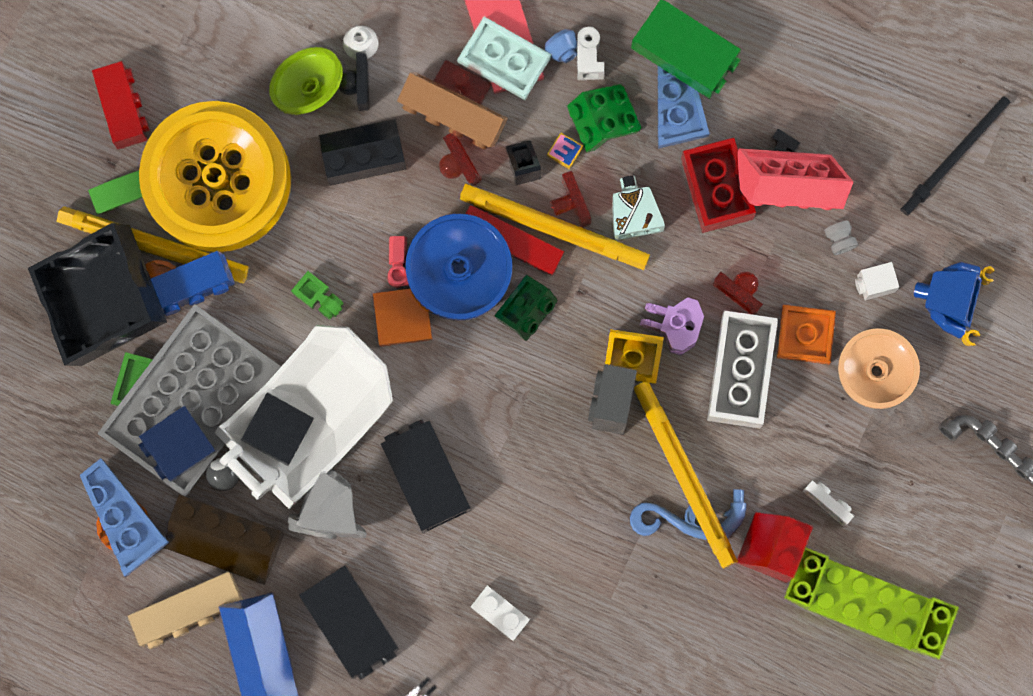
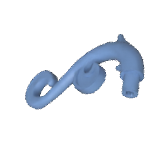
(734, 518)

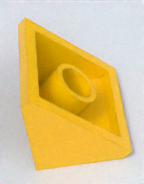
(635, 352)

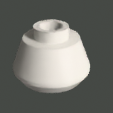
(360, 40)

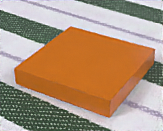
(400, 318)
(806, 334)

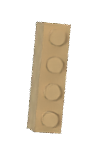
(183, 611)

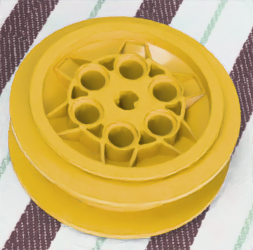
(180, 146)

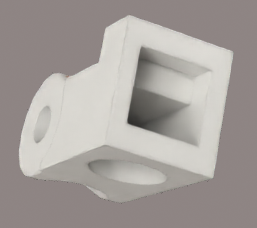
(587, 47)

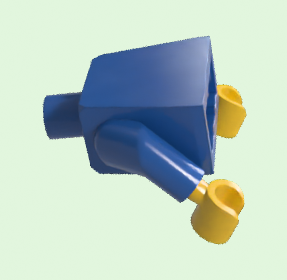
(953, 297)

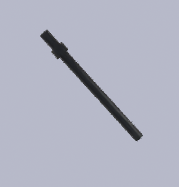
(922, 191)

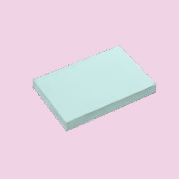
(504, 58)

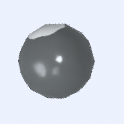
(220, 477)

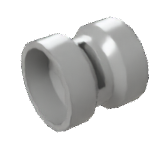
(840, 235)

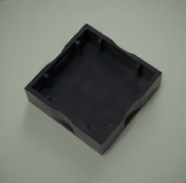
(97, 294)

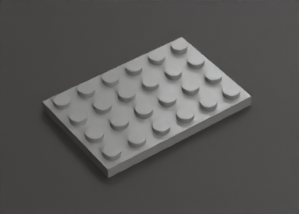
(196, 368)

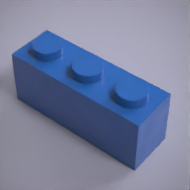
(193, 282)

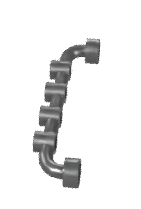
(985, 432)

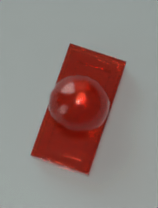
(458, 162)
(740, 290)

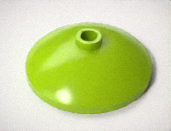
(306, 81)

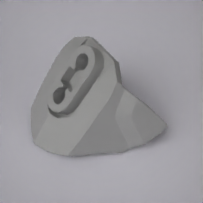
(327, 510)

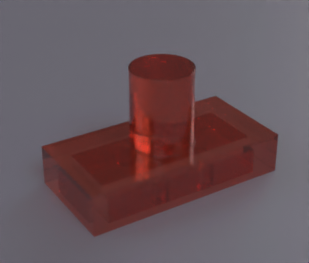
(463, 82)
(572, 200)

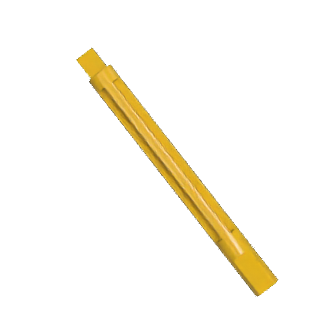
(554, 226)
(146, 241)
(685, 475)

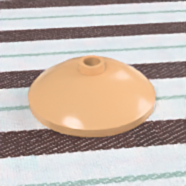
(889, 354)

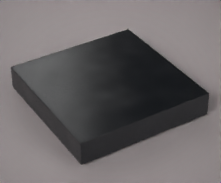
(277, 429)

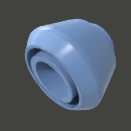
(562, 46)

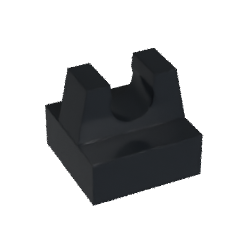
(785, 142)

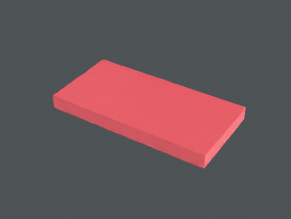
(506, 14)

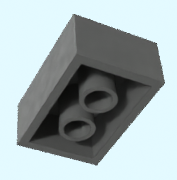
(614, 393)

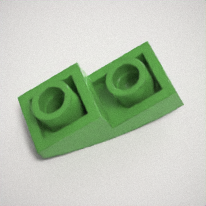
(116, 193)

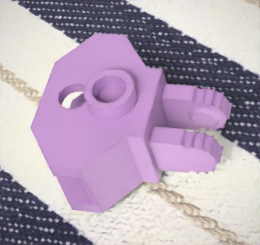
(675, 320)

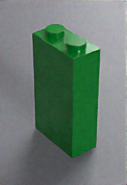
(686, 49)

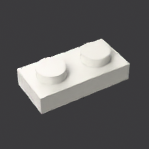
(837, 509)
(500, 613)

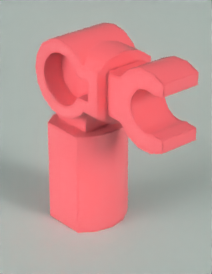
(397, 258)

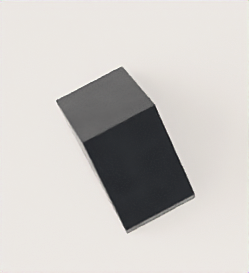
(523, 162)

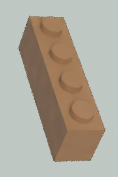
(452, 110)

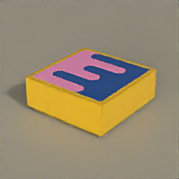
(565, 151)

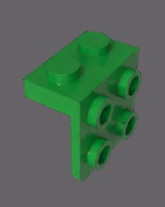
(603, 116)

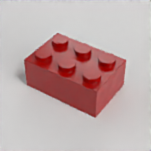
(715, 185)

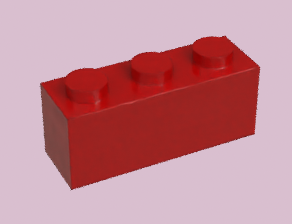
(120, 105)

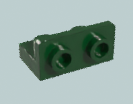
(526, 307)

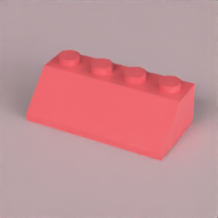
(792, 179)

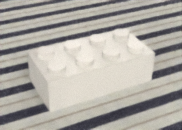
(742, 369)

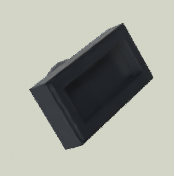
(357, 82)

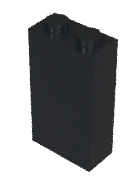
(425, 476)
(349, 623)

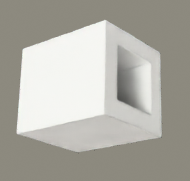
(877, 281)

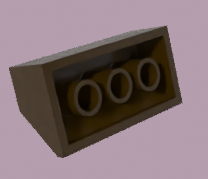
(222, 539)

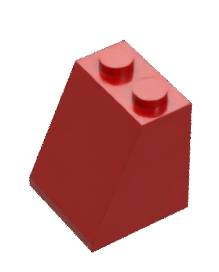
(774, 545)

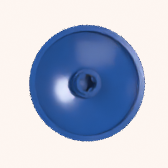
(458, 267)

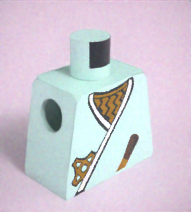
(635, 211)

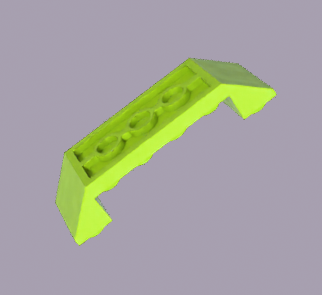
(871, 605)

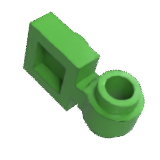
(312, 290)

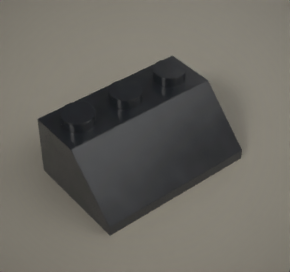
(362, 152)

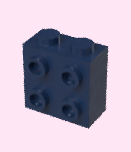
(176, 445)

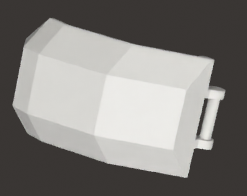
(334, 383)

